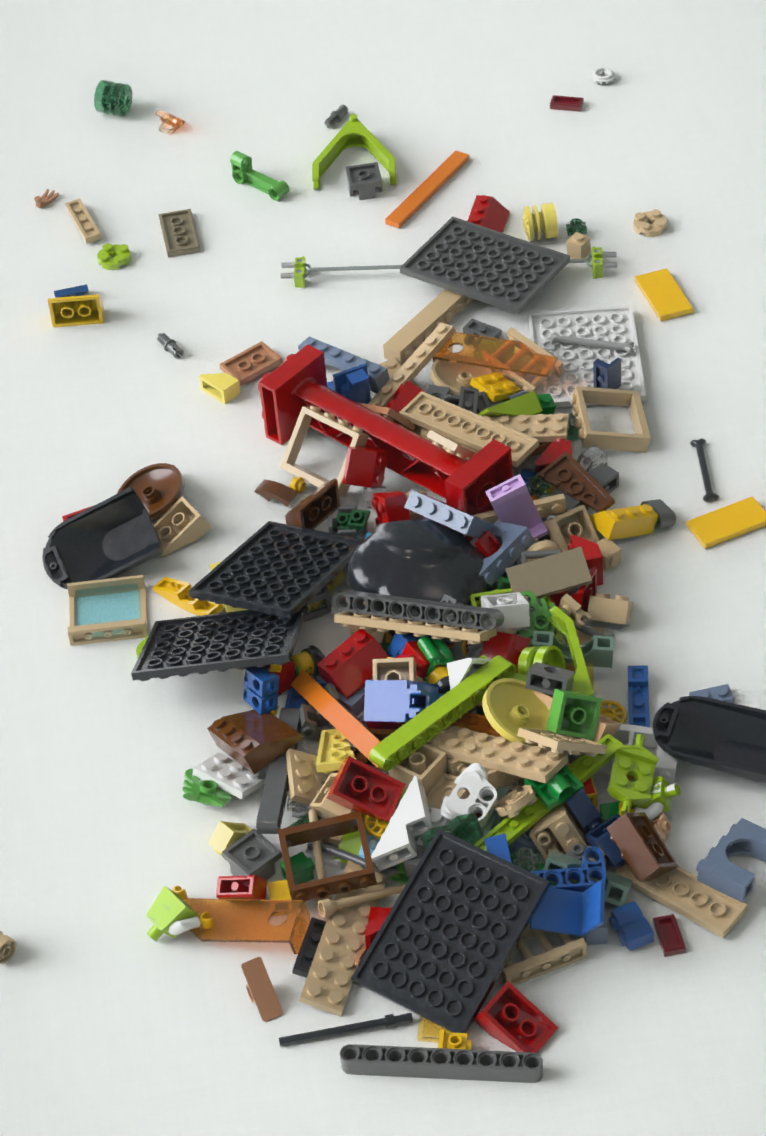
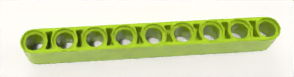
(439, 714)

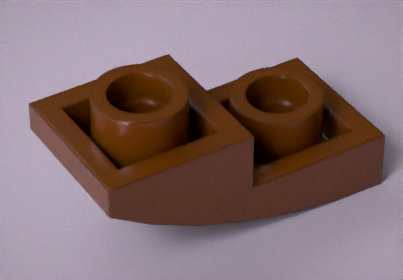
(280, 492)

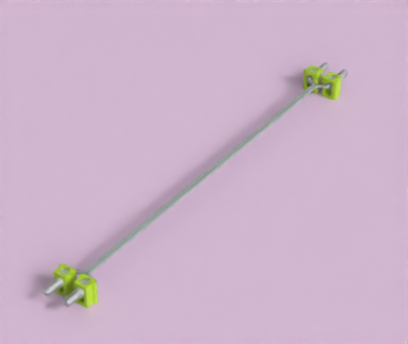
(300, 270)

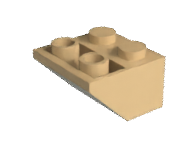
(610, 610)
(324, 807)
(556, 832)

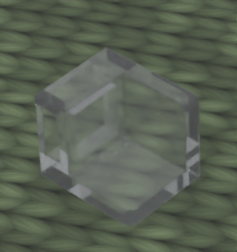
(368, 496)

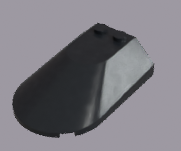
(102, 541)
(714, 735)

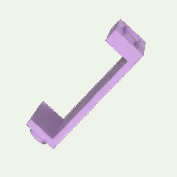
(516, 506)

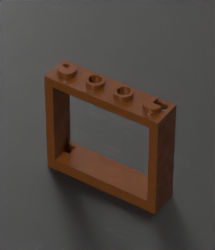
(322, 830)

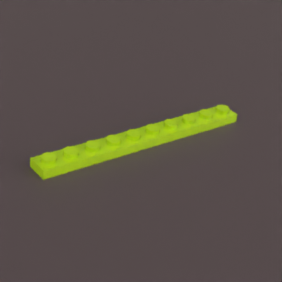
(582, 768)

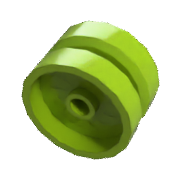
(546, 654)

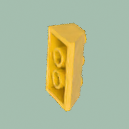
(76, 310)
(625, 522)

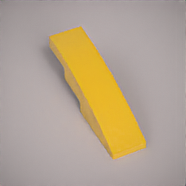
(178, 594)

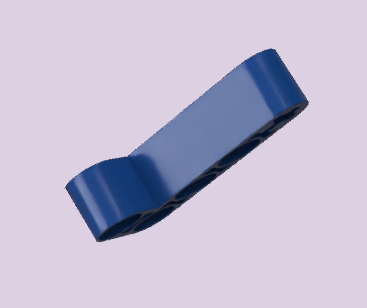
(581, 875)

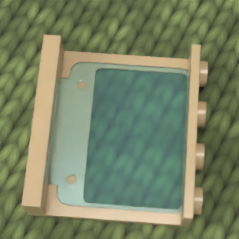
(107, 610)

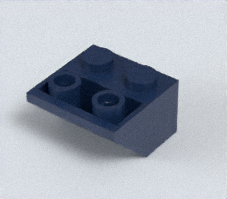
(600, 838)

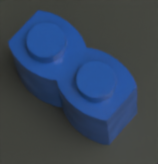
(631, 926)

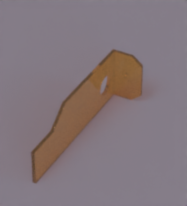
(495, 354)
(249, 920)

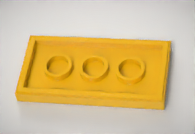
(663, 294)
(727, 522)

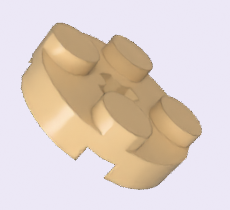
(650, 223)
(515, 800)

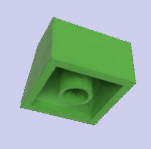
(574, 714)

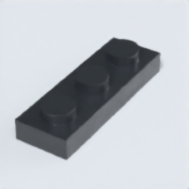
(308, 947)

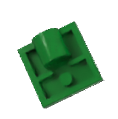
(557, 789)

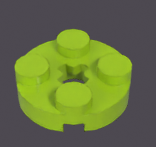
(119, 252)

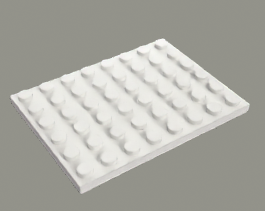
(599, 323)

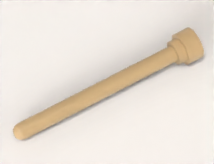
(318, 858)
(328, 907)

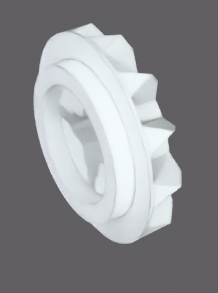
(597, 75)

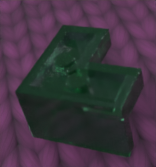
(463, 826)

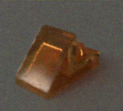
(169, 122)

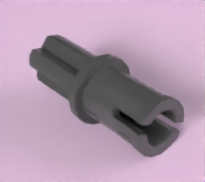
(336, 116)
(170, 345)

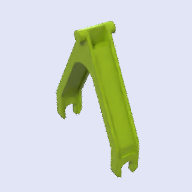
(352, 135)
(566, 626)

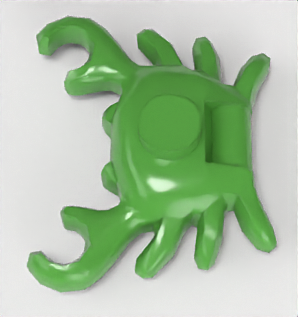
(538, 618)
(204, 791)

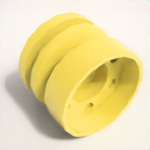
(540, 222)

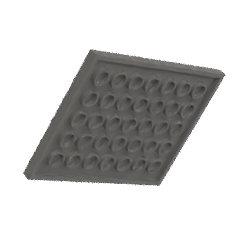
(485, 265)

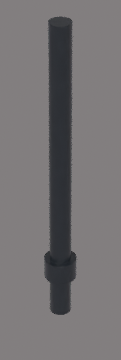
(389, 1021)

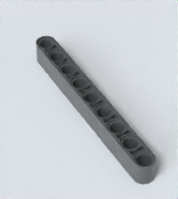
(426, 607)
(276, 782)
(452, 1067)

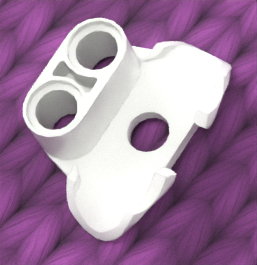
(475, 781)

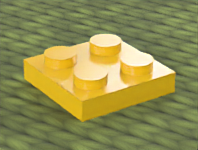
(495, 386)

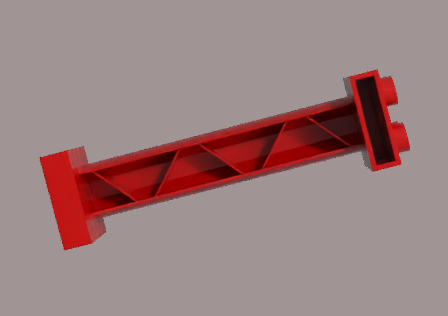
(304, 383)

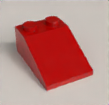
(365, 789)
(515, 1021)

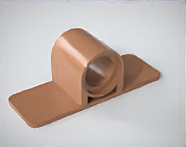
(261, 989)

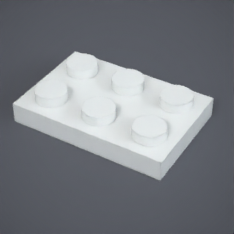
(229, 775)

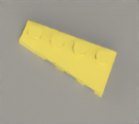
(332, 751)

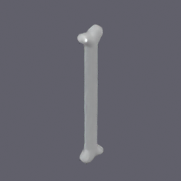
(555, 338)

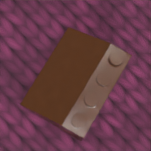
(253, 738)

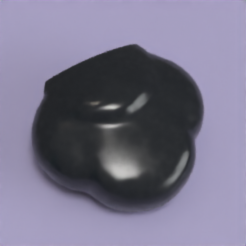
(417, 562)

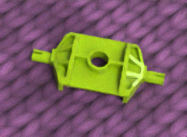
(640, 764)

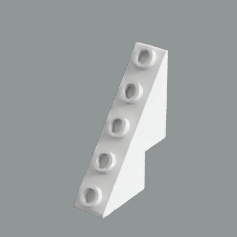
(408, 821)

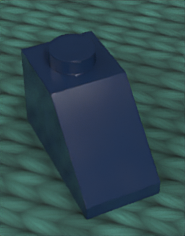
(583, 811)

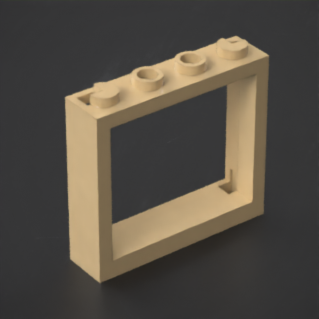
(298, 435)
(611, 440)

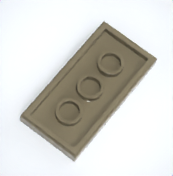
(179, 233)
(550, 574)

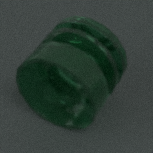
(113, 98)

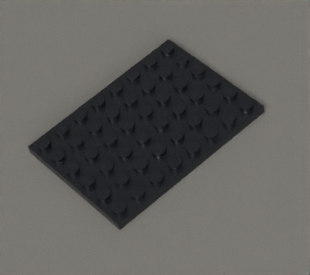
(277, 569)
(217, 643)
(451, 932)

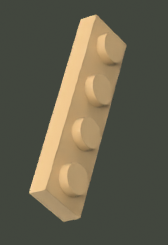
(83, 221)

